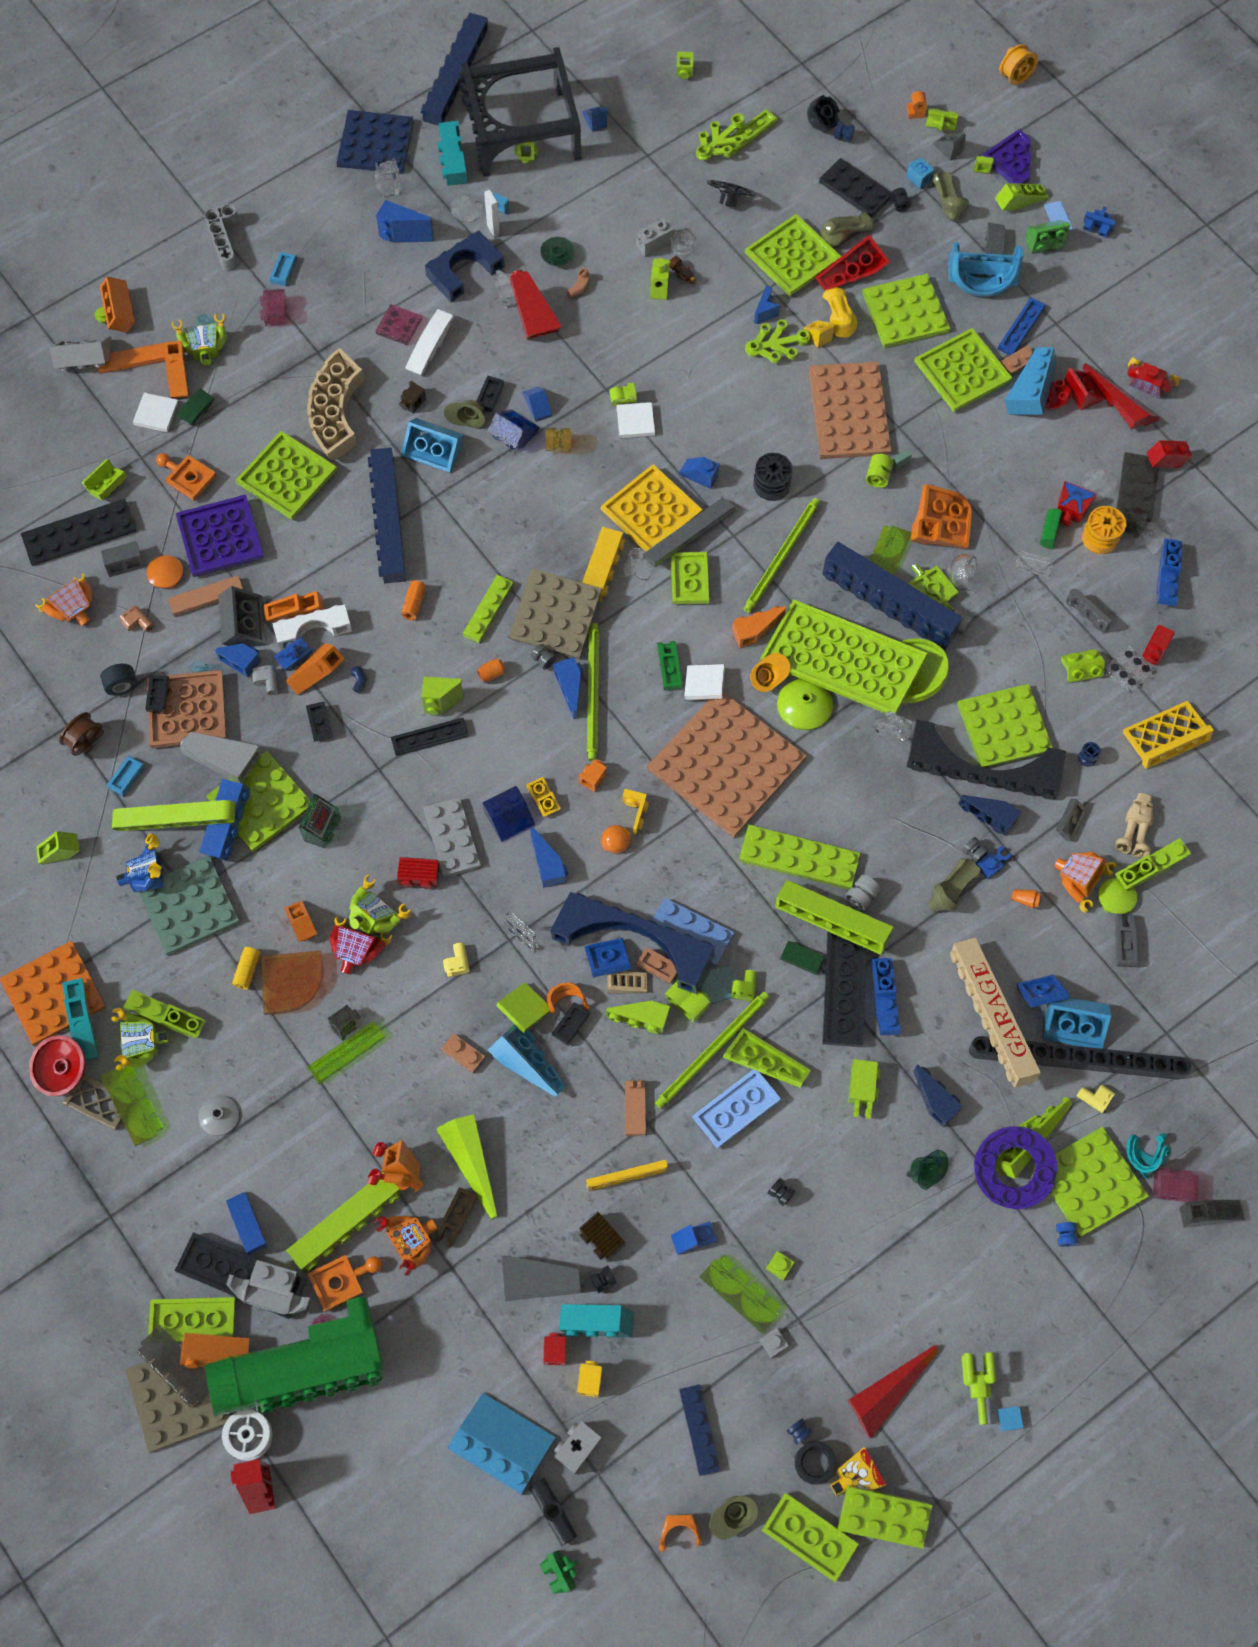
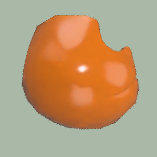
(615, 839)

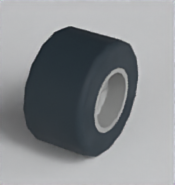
(118, 679)

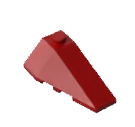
(859, 262)

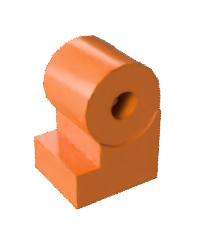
(918, 107)

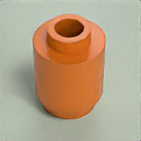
(491, 670)

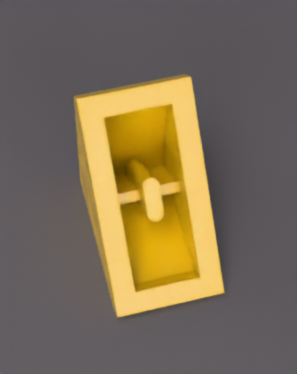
(820, 332)

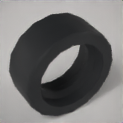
(815, 1445)

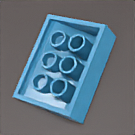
(501, 1443)

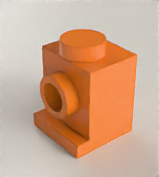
(593, 775)

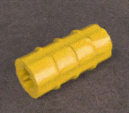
(246, 968)

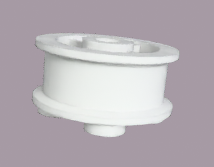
(258, 1441)

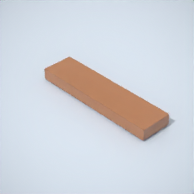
(202, 596)

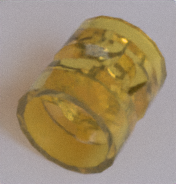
(552, 437)

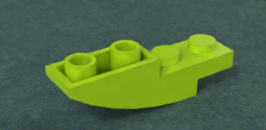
(1153, 864)
(164, 1015)

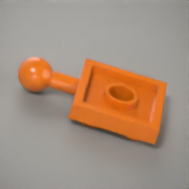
(186, 468)
(349, 1287)

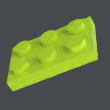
(689, 578)

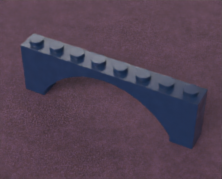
(585, 916)

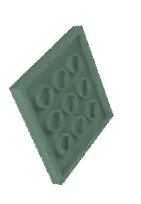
(189, 906)

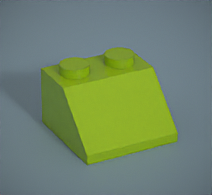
(440, 694)

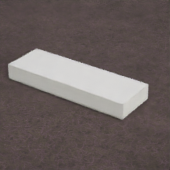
(492, 213)

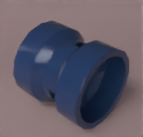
(844, 131)
(1085, 756)

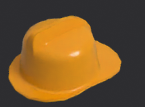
(770, 672)

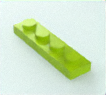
(488, 609)

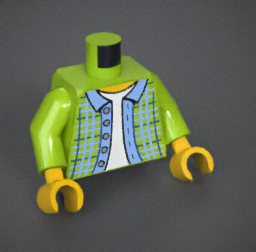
(203, 341)
(371, 913)
(138, 1040)

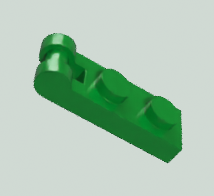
(669, 666)

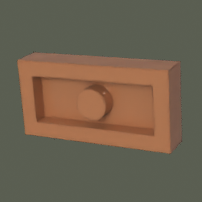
(1017, 361)
(657, 965)
(463, 1053)

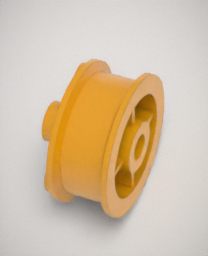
(1018, 64)

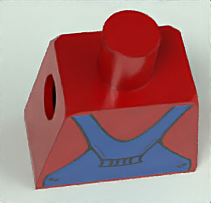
(1074, 503)

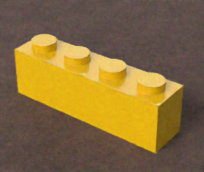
(603, 559)

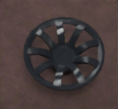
(729, 197)

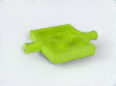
(934, 584)

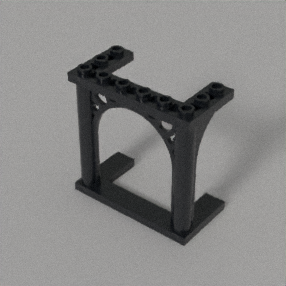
(496, 141)

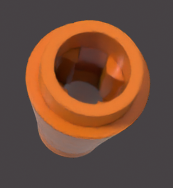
(1029, 898)

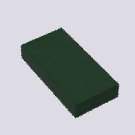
(802, 957)

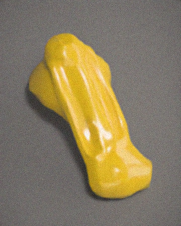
(842, 315)

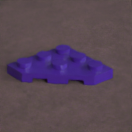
(1012, 157)

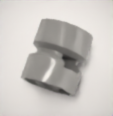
(863, 892)

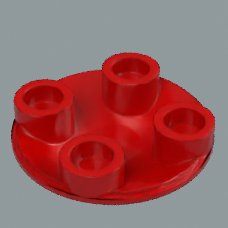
(1058, 395)

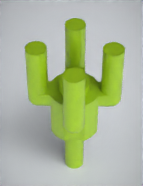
(979, 1381)

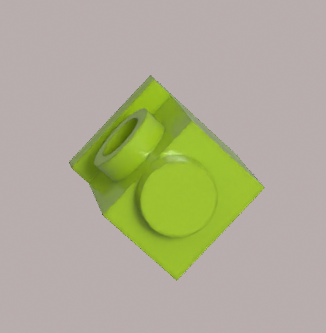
(684, 68)

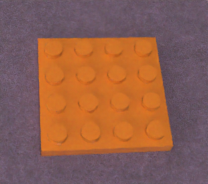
(39, 993)

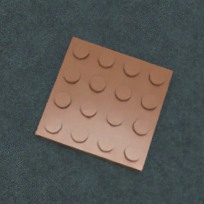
(192, 705)

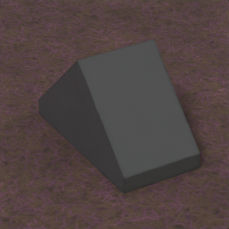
(951, 144)

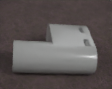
(266, 676)

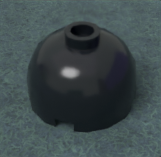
(823, 113)

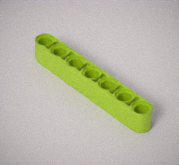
(173, 815)

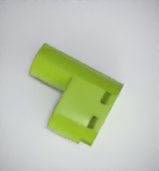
(745, 989)

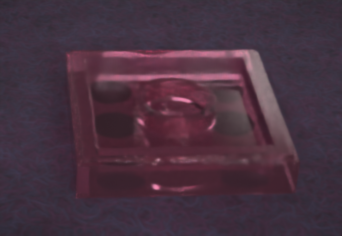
(398, 324)

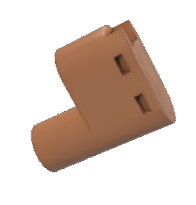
(134, 618)

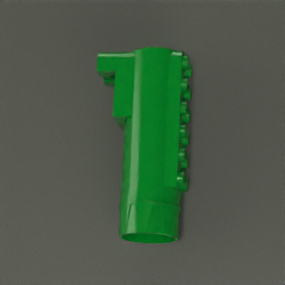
(332, 1360)

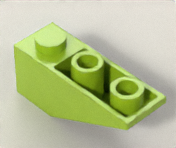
(1016, 195)
(645, 1014)

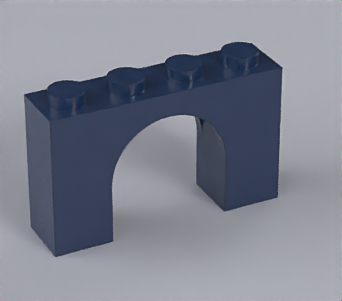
(475, 248)

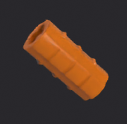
(413, 600)

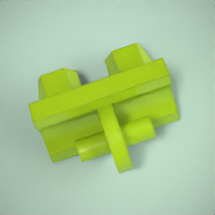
(942, 119)

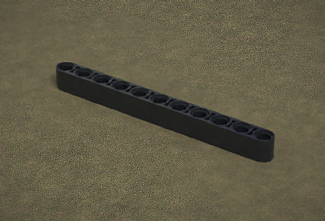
(1068, 1051)

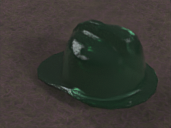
(928, 1169)

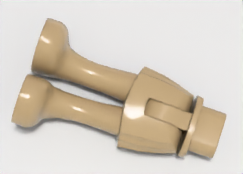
(1141, 816)

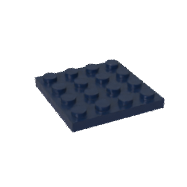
(374, 139)

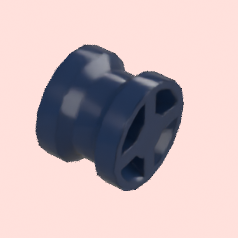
(799, 1431)

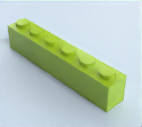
(834, 917)
(342, 1223)

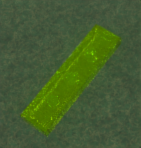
(346, 1052)

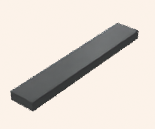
(688, 532)

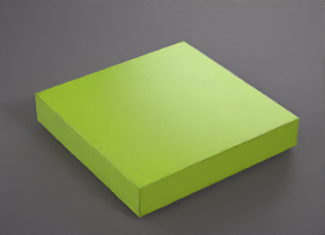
(524, 1007)

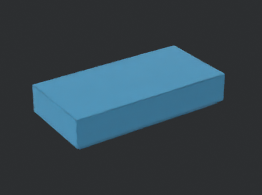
(283, 269)
(125, 776)

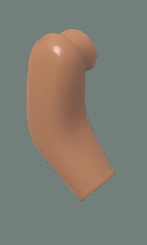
(581, 285)

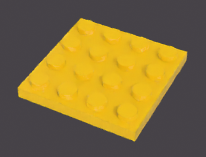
(650, 508)

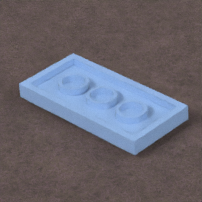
(736, 1108)

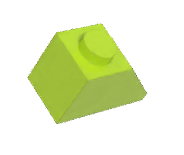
(58, 847)

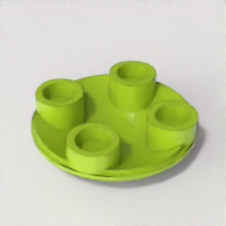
(1115, 898)

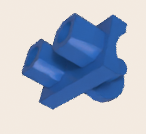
(1099, 219)
(293, 654)

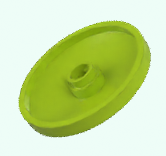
(932, 674)

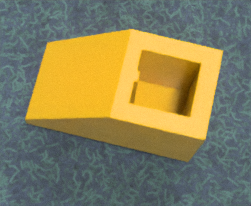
(589, 1379)

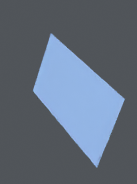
(1057, 212)

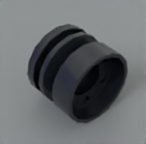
(772, 476)

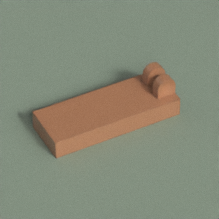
(635, 1108)

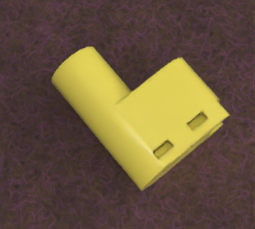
(459, 964)
(1098, 1100)

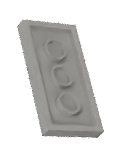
(451, 837)

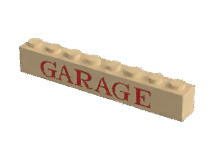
(995, 1013)

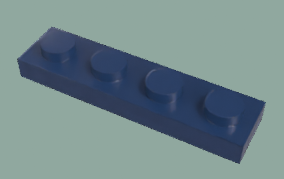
(699, 1430)

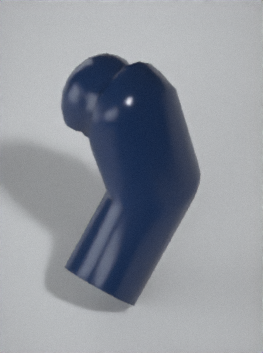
(359, 674)

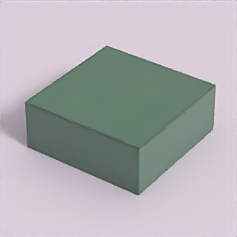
(901, 460)

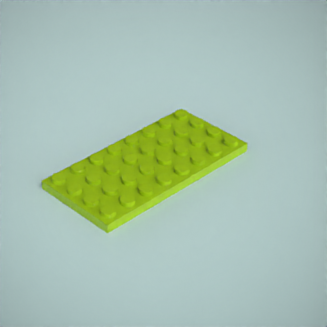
(846, 657)

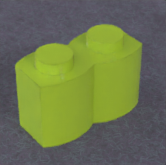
(690, 1004)

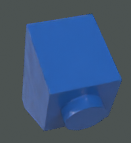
(701, 471)
(239, 657)

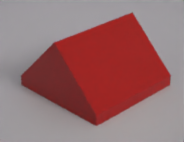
(1082, 388)

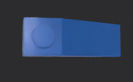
(569, 679)
(549, 863)

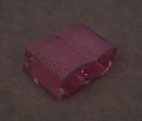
(273, 307)
(1175, 1186)

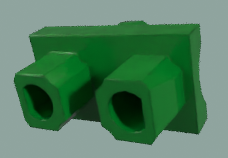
(563, 1570)

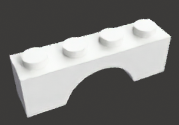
(332, 619)

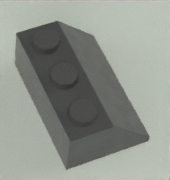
(241, 617)

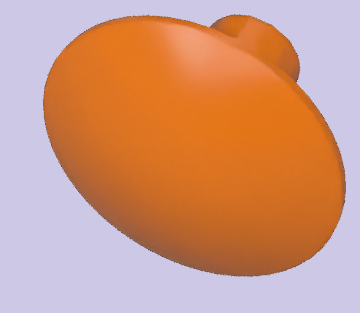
(165, 571)

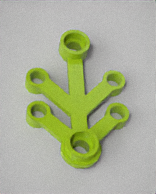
(705, 151)
(775, 343)

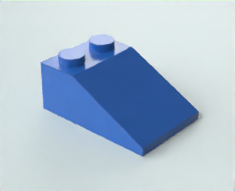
(403, 224)

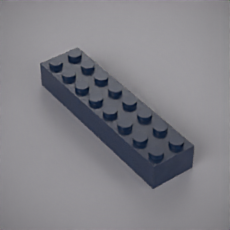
(891, 595)

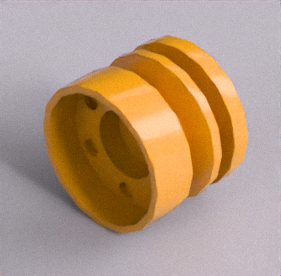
(1103, 529)

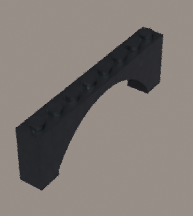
(932, 755)

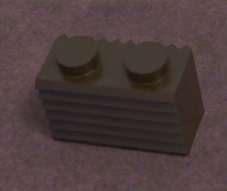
(601, 1237)

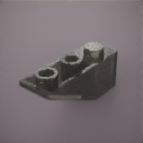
(1210, 1212)

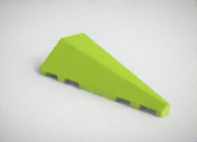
(465, 1146)
(1014, 1159)

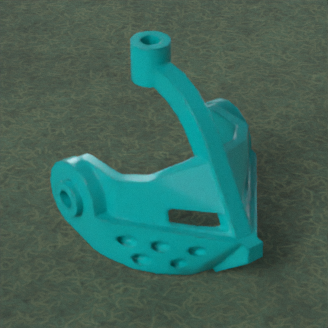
(1136, 1154)

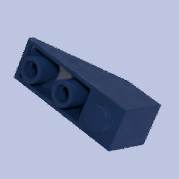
(996, 813)
(937, 1100)

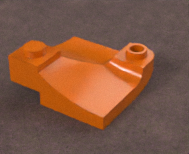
(942, 518)

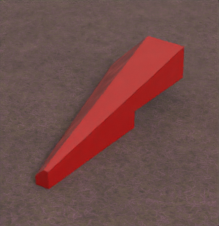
(1129, 408)
(879, 1400)

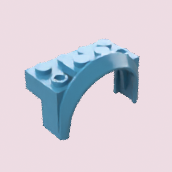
(969, 264)

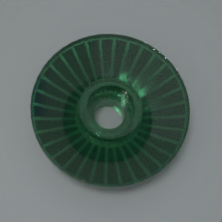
(555, 246)

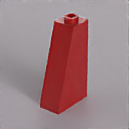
(532, 307)

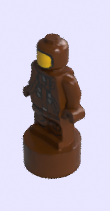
(683, 272)

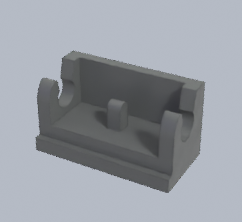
(122, 558)

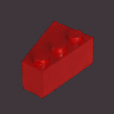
(254, 1485)

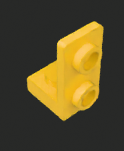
(638, 799)

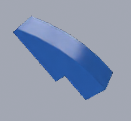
(246, 1223)

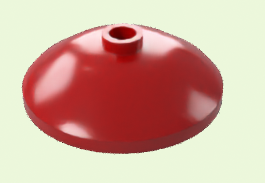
(48, 1062)

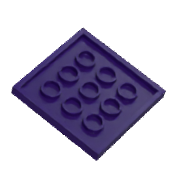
(219, 535)

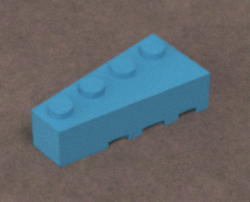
(1033, 385)

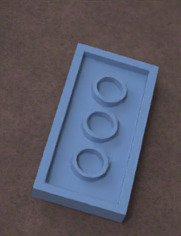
(699, 927)

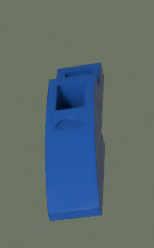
(1169, 572)
(885, 996)

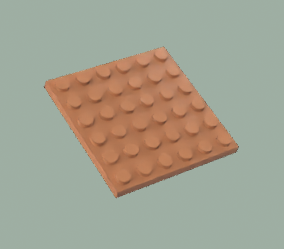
(726, 763)

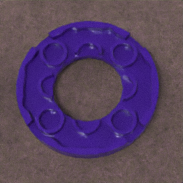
(1036, 1188)

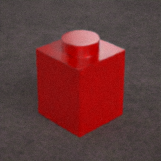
(554, 1349)

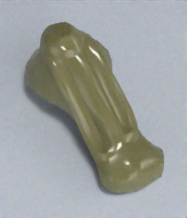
(951, 204)
(838, 228)
(946, 893)

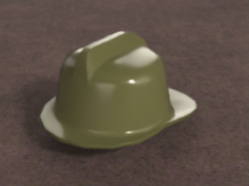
(465, 414)
(733, 1516)

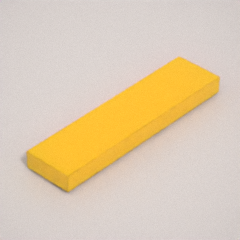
(626, 1175)

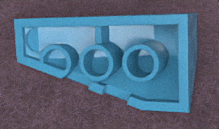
(521, 1055)

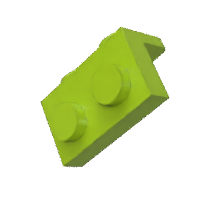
(104, 480)
(1083, 665)

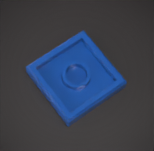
(607, 957)
(1042, 990)

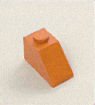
(300, 921)

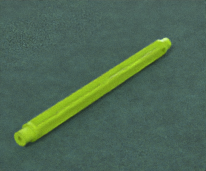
(781, 555)
(593, 696)
(711, 1050)

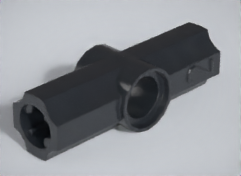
(545, 1498)

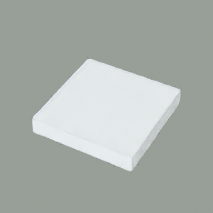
(155, 412)
(635, 420)
(704, 682)

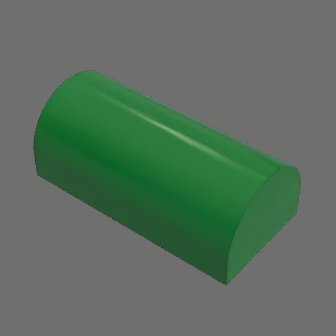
(1050, 528)

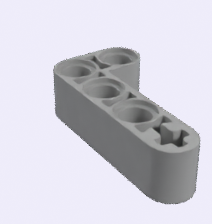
(217, 221)

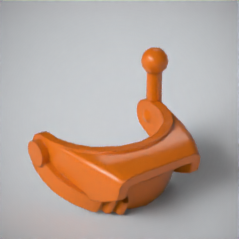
(562, 990)
(676, 1520)

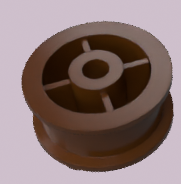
(81, 734)

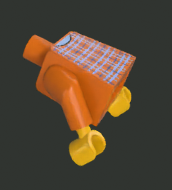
(69, 602)
(1081, 875)

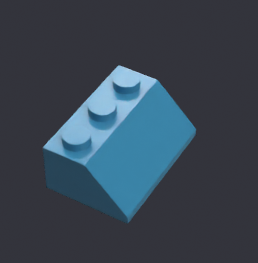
(432, 444)
(1077, 1022)

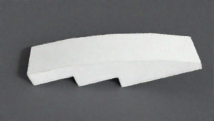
(429, 342)

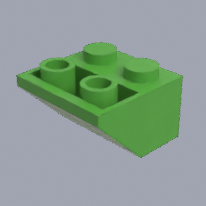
(1047, 236)

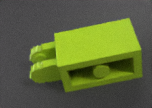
(863, 1085)

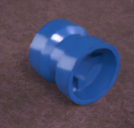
(1067, 1234)

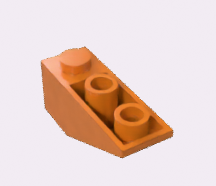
(176, 369)
(754, 627)
(315, 668)

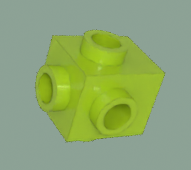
(524, 156)

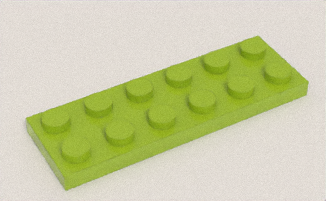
(799, 857)

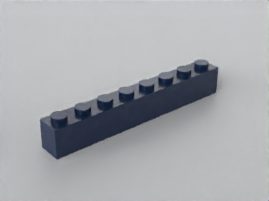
(448, 82)
(388, 519)

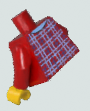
(1150, 378)
(355, 945)

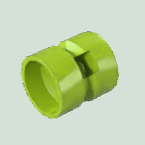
(879, 470)

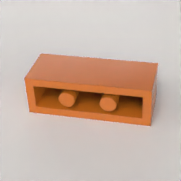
(117, 304)
(203, 1348)

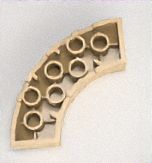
(328, 404)

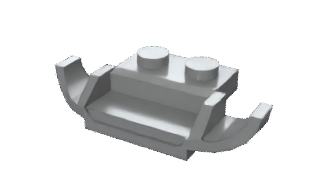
(269, 1289)

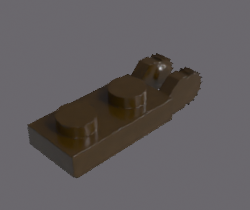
(456, 1215)

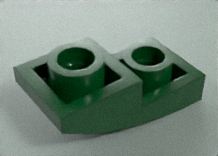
(193, 408)

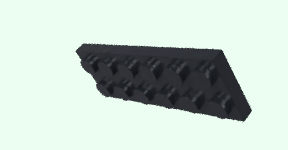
(78, 532)
(844, 992)
(214, 1262)

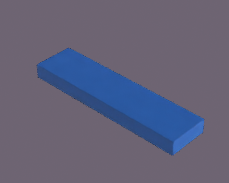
(1021, 326)

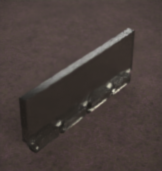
(167, 1360)

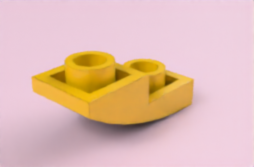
(543, 797)

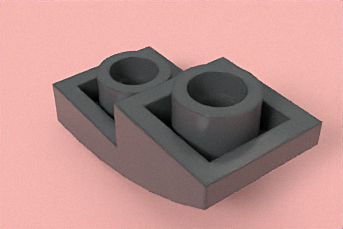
(995, 238)

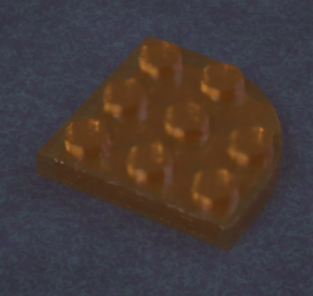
(290, 980)

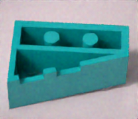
(452, 153)
(596, 1320)

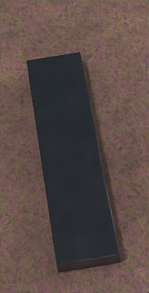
(429, 736)

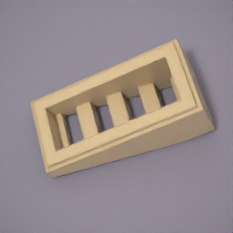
(626, 989)

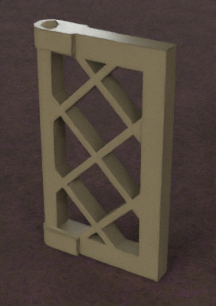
(82, 1109)

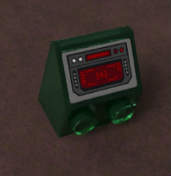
(319, 822)

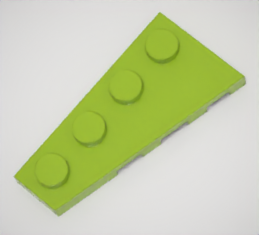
(764, 1058)

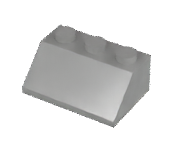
(81, 352)

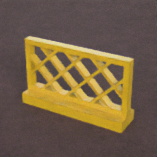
(1172, 748)

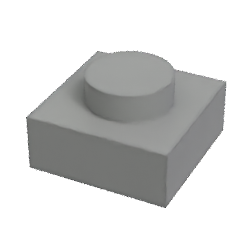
(773, 1343)

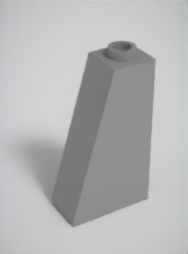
(222, 755)

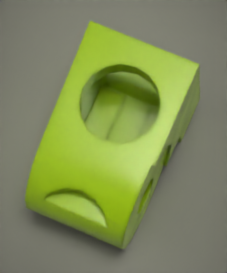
(623, 395)

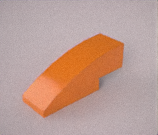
(293, 605)

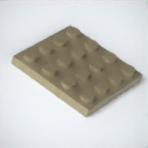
(555, 613)
(164, 1414)

